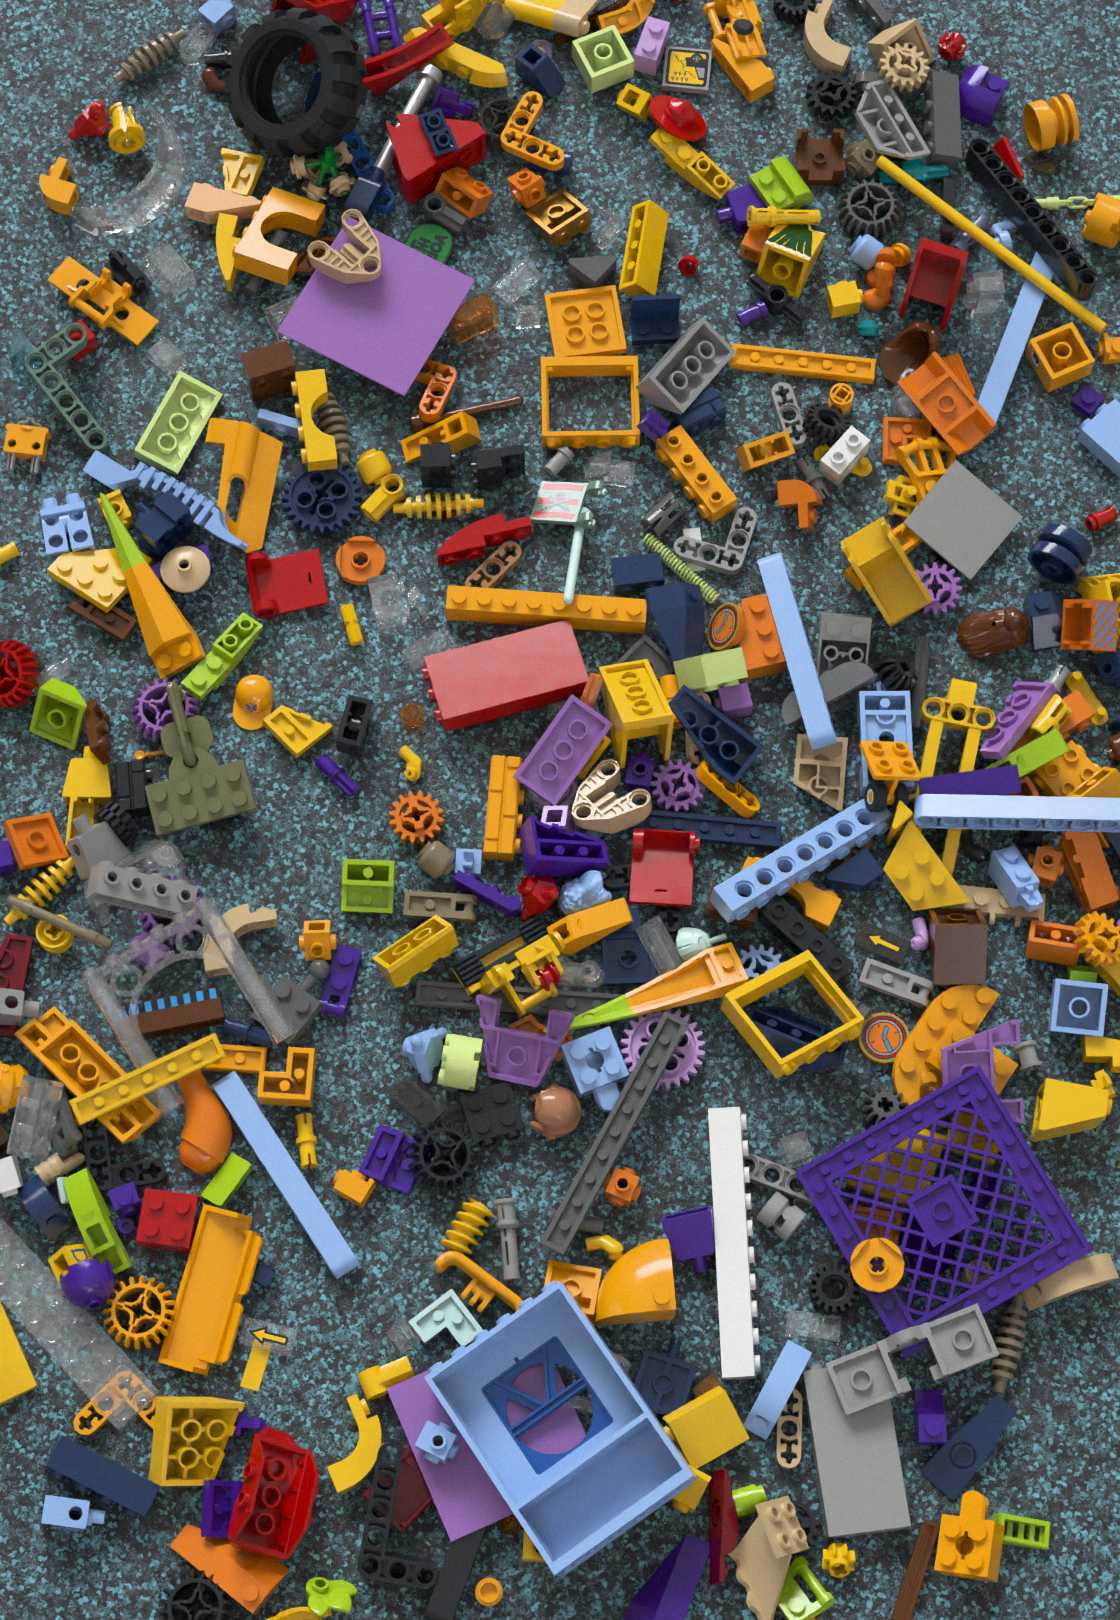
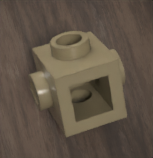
(861, 159)

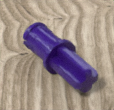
(336, 775)

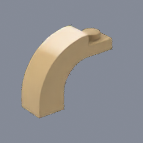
(819, 47)
(240, 922)
(1076, 1277)

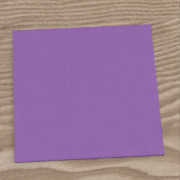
(381, 324)
(462, 1486)

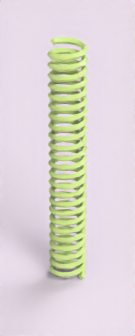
(658, 546)

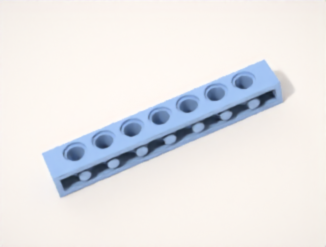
(726, 895)

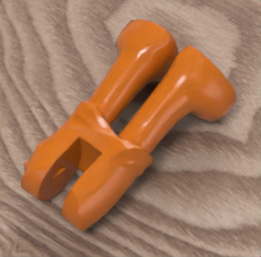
(881, 280)

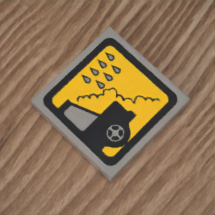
(686, 70)

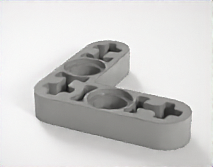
(730, 550)

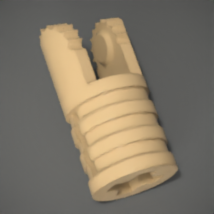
(59, 1165)

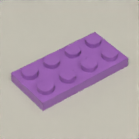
(562, 750)

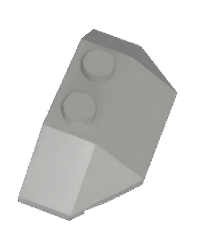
(888, 123)

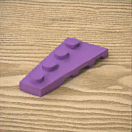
(1020, 712)

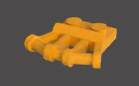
(923, 478)

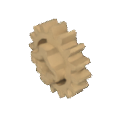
(903, 67)

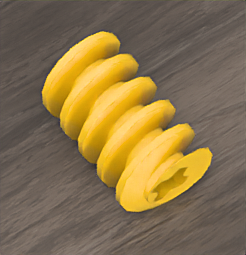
(466, 1227)

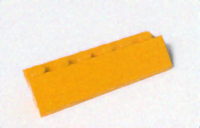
(83, 1067)

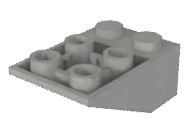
(842, 640)

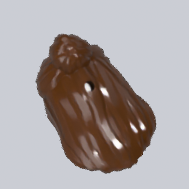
(908, 351)
(993, 631)

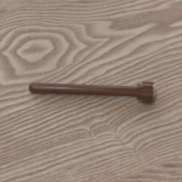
(418, 425)

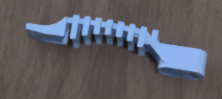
(118, 477)

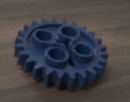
(342, 506)

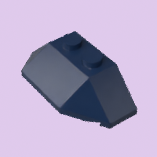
(791, 1031)

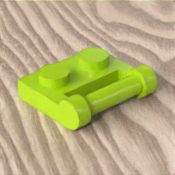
(794, 1602)

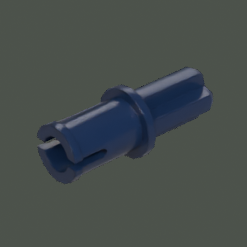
(247, 1032)

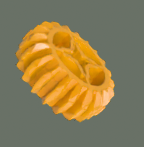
(136, 1323)

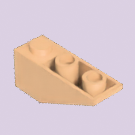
(207, 202)

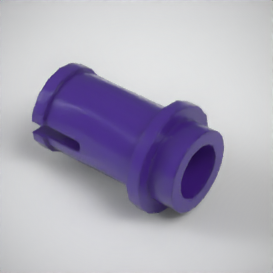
(752, 313)

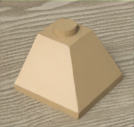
(906, 32)

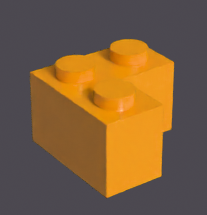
(295, 1085)

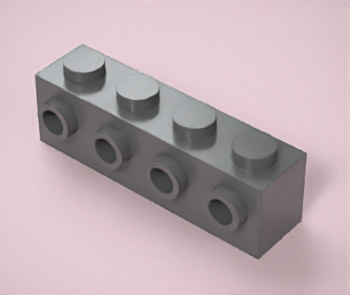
(942, 119)

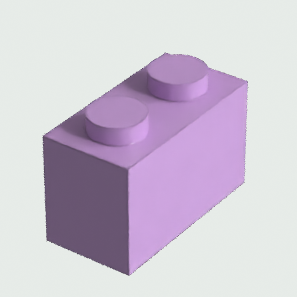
(651, 46)

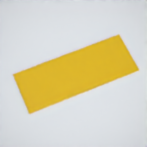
(255, 1369)

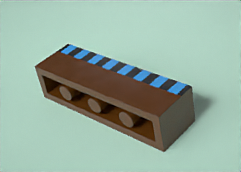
(179, 1013)

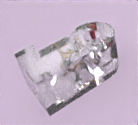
(580, 975)

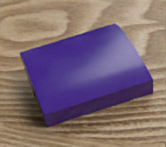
(388, 1162)
(218, 1506)

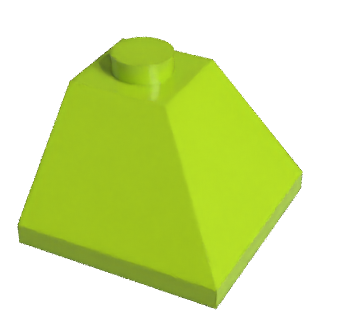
(58, 713)

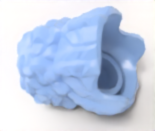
(583, 893)

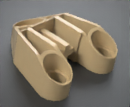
(339, 267)
(599, 802)

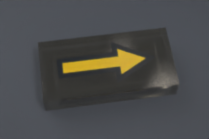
(882, 943)

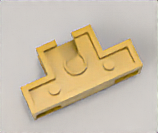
(458, 15)

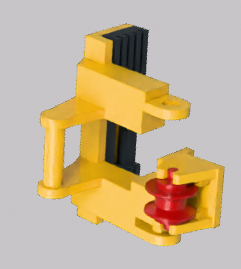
(525, 946)

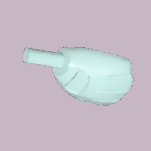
(694, 941)

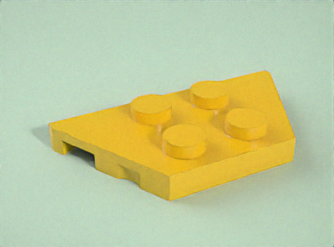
(921, 874)

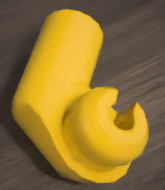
(606, 1243)

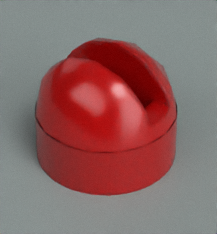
(684, 263)

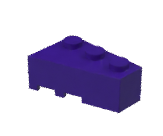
(560, 852)

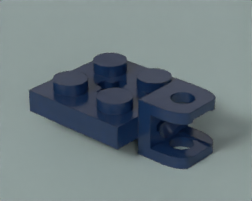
(616, 946)

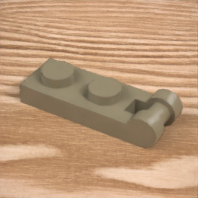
(428, 904)

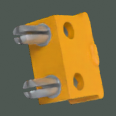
(26, 442)

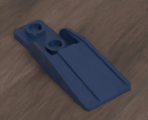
(968, 1448)

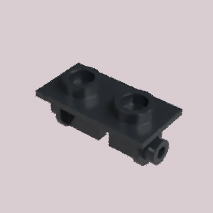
(126, 271)

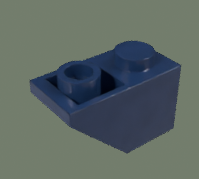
(539, 71)

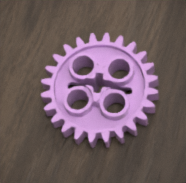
(690, 1050)

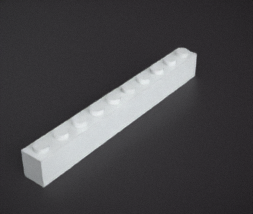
(732, 1244)

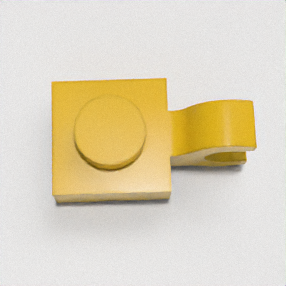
(1104, 1082)

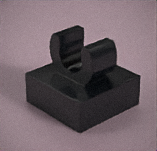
(1032, 838)

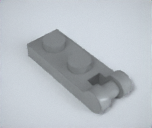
(896, 982)

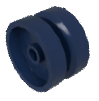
(1060, 553)

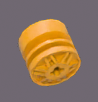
(1051, 122)

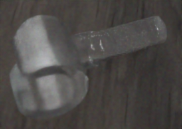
(413, 598)

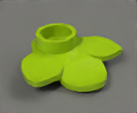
(329, 1595)

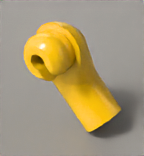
(413, 765)

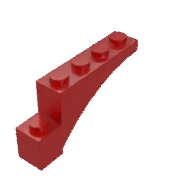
(397, 64)

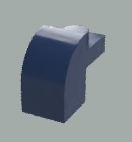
(43, 1207)

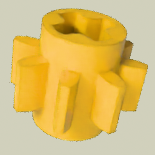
(838, 1560)

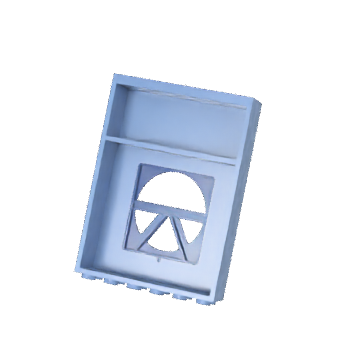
(602, 1485)

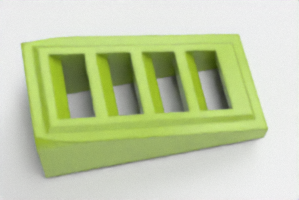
(1018, 1540)

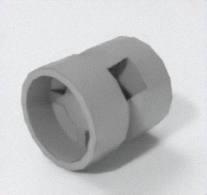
(777, 1207)

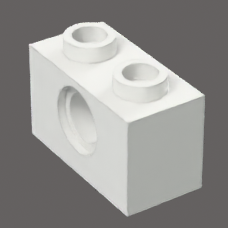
(844, 455)

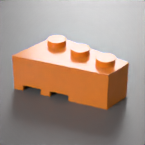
(1088, 871)

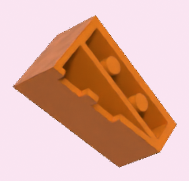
(760, 640)

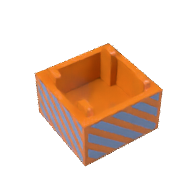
(1089, 625)

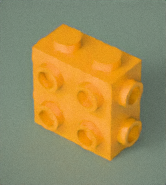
(1064, 773)

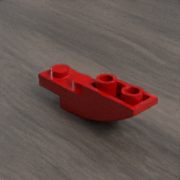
(472, 540)

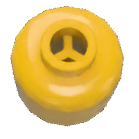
(373, 467)

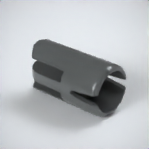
(660, 517)

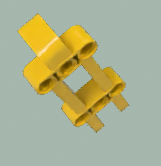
(959, 698)

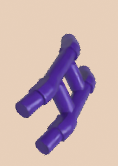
(373, 36)

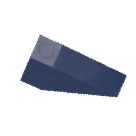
(680, 618)
(720, 740)

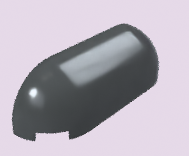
(839, 688)

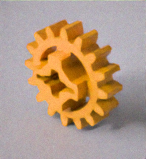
(1098, 939)

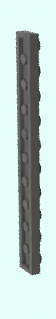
(614, 1134)

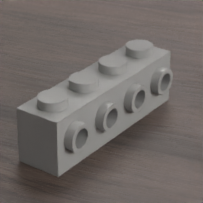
(140, 891)

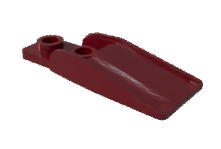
(722, 1525)

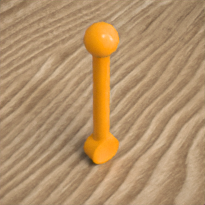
(140, 755)

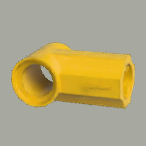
(383, 499)
(377, 1379)

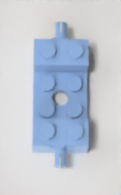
(880, 715)

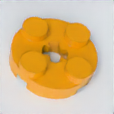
(892, 1264)

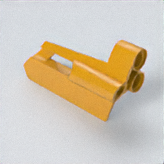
(255, 460)

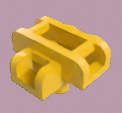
(906, 497)

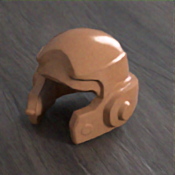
(556, 1111)

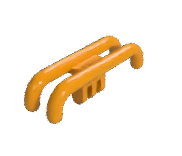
(482, 1285)

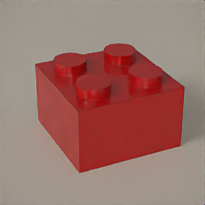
(168, 1220)

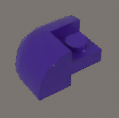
(980, 94)

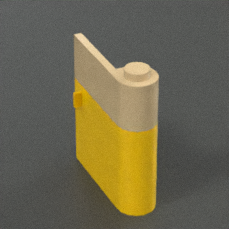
(561, 16)

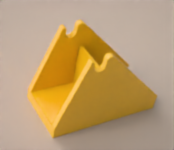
(886, 571)
(635, 707)

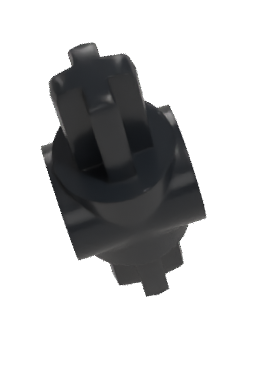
(778, 291)

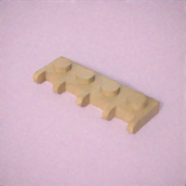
(994, 904)

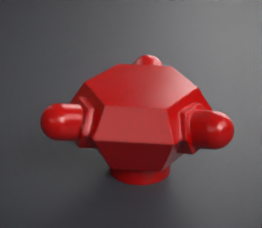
(91, 121)
(537, 895)

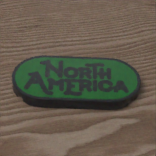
(432, 241)

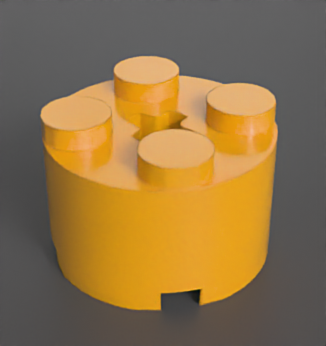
(1103, 221)

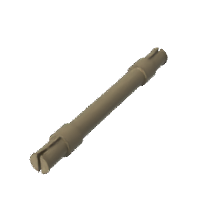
(30, 909)

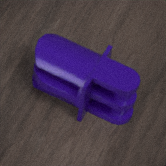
(653, 424)

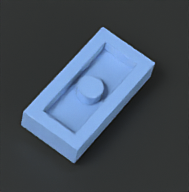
(278, 423)

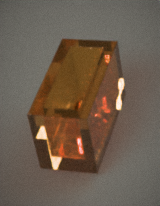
(473, 318)

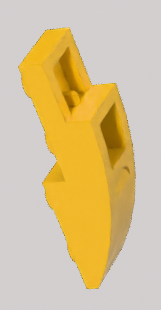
(691, 165)

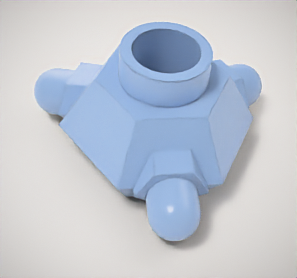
(425, 1051)

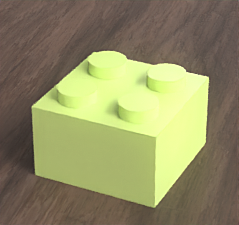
(602, 59)
(711, 670)

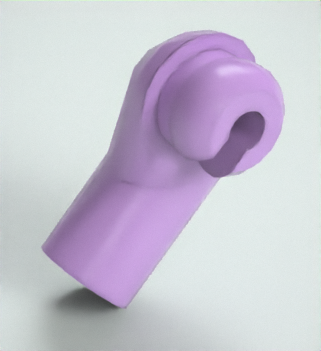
(921, 938)

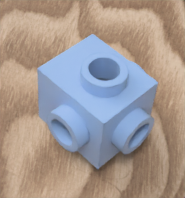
(430, 1435)

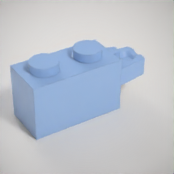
(1015, 879)

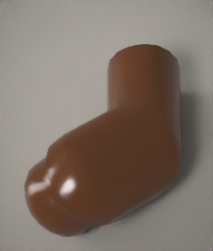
(211, 81)

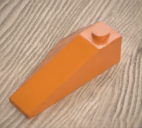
(239, 1573)

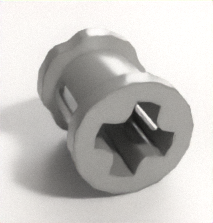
(1028, 1056)

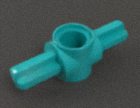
(918, 171)

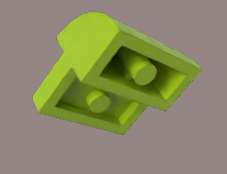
(781, 185)
(368, 886)

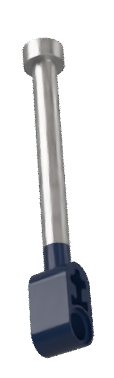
(370, 189)

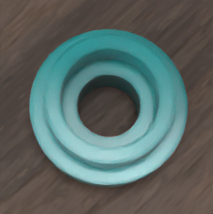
(869, 328)

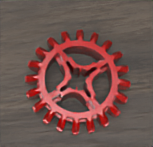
(17, 673)

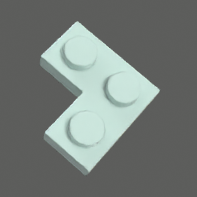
(446, 1313)

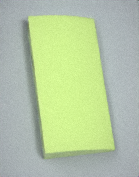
(177, 424)

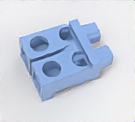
(65, 520)

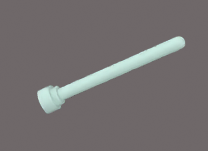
(574, 562)

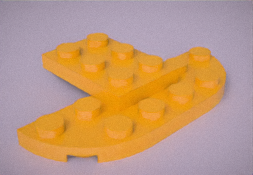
(946, 1020)

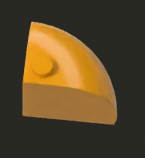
(638, 1287)

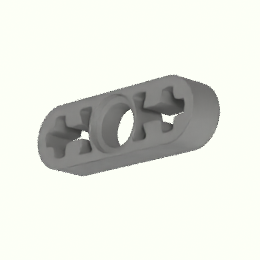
(791, 405)

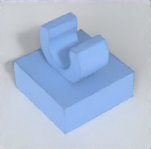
(468, 860)

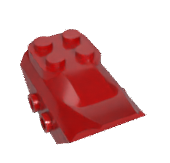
(275, 1497)

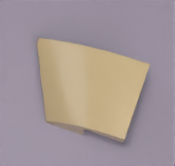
(821, 770)

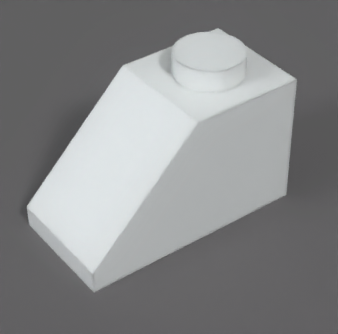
(10, 1176)

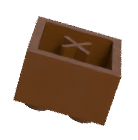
(269, 370)

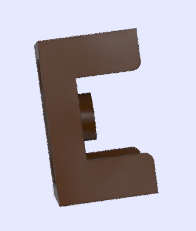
(820, 159)

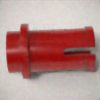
(1096, 521)

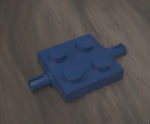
(664, 1380)

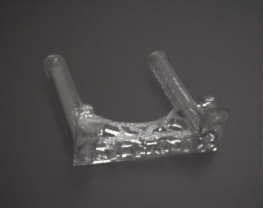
(235, 961)

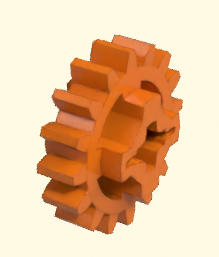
(425, 814)

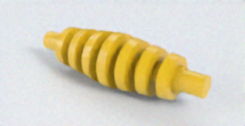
(438, 505)
(42, 889)

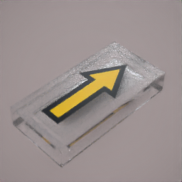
(268, 1337)

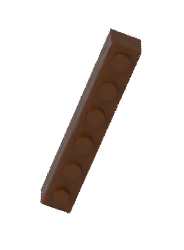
(915, 1571)

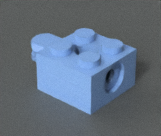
(595, 1067)

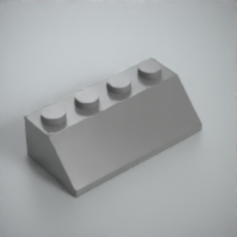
(686, 368)

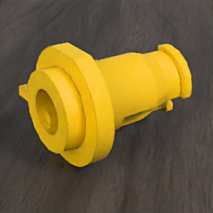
(125, 134)

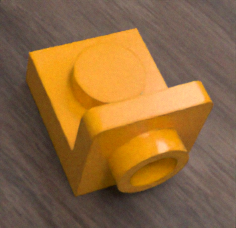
(1108, 349)

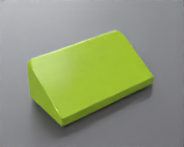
(227, 1181)

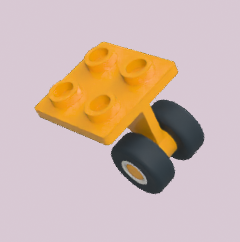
(889, 763)

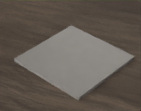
(962, 520)

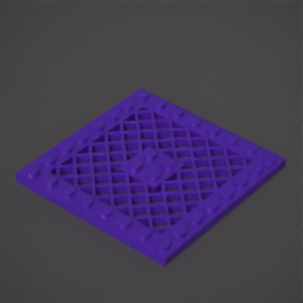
(943, 1207)

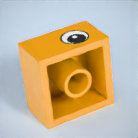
(1059, 357)

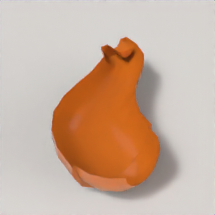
(206, 1126)

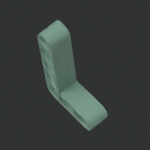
(63, 391)

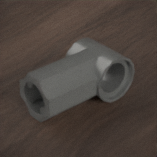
(445, 215)

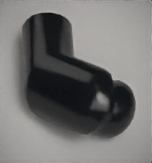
(972, 850)

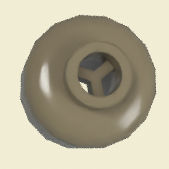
(436, 859)

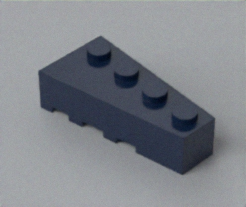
(101, 1476)

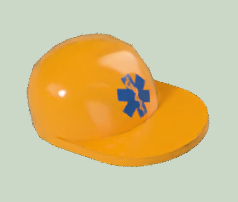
(252, 702)

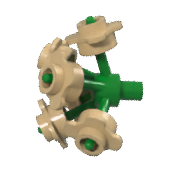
(316, 169)

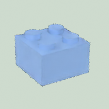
(1078, 1007)

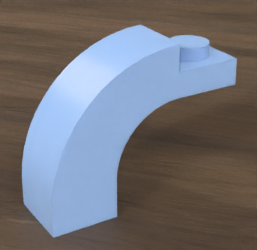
(777, 1389)

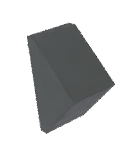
(592, 271)

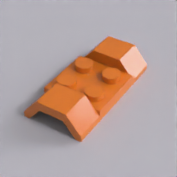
(947, 405)

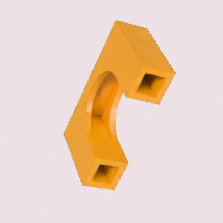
(277, 211)

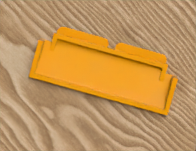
(211, 1291)

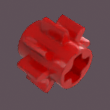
(951, 46)

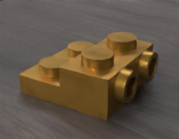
(559, 218)

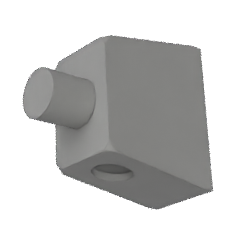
(94, 845)
(15, 998)

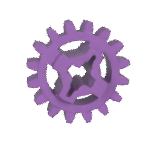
(945, 589)
(670, 781)

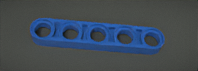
(360, 154)

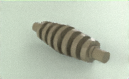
(149, 56)
(334, 424)
(1009, 1344)

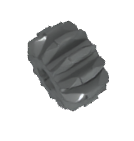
(876, 1098)

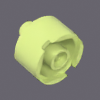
(460, 1062)

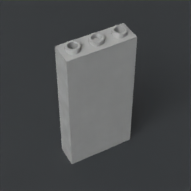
(854, 1462)

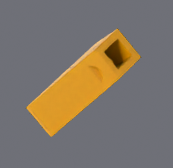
(591, 925)

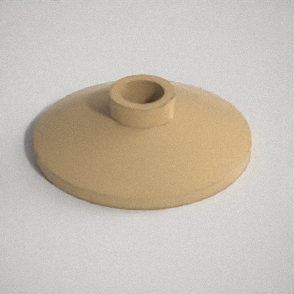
(186, 579)

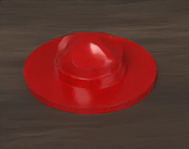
(677, 118)

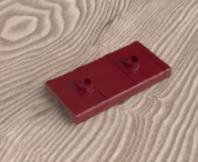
(411, 1494)

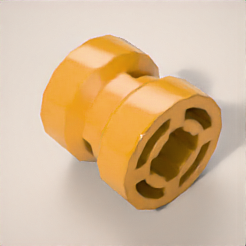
(837, 400)

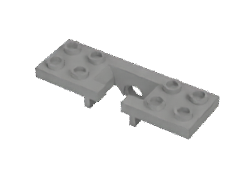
(869, 1376)

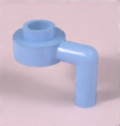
(1002, 235)

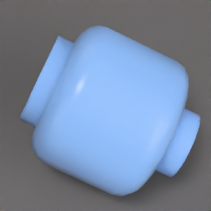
(865, 251)

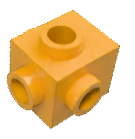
(317, 940)

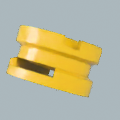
(53, 938)

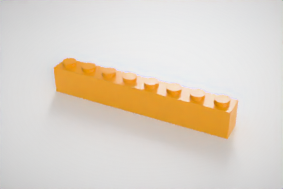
(544, 608)

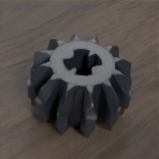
(896, 673)

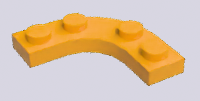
(628, 17)

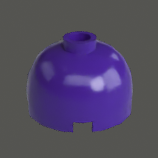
(88, 1283)

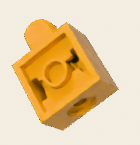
(979, 1538)

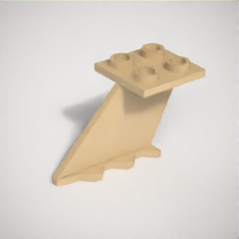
(766, 1554)

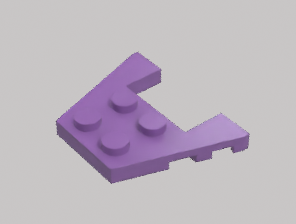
(978, 1051)
(516, 1053)

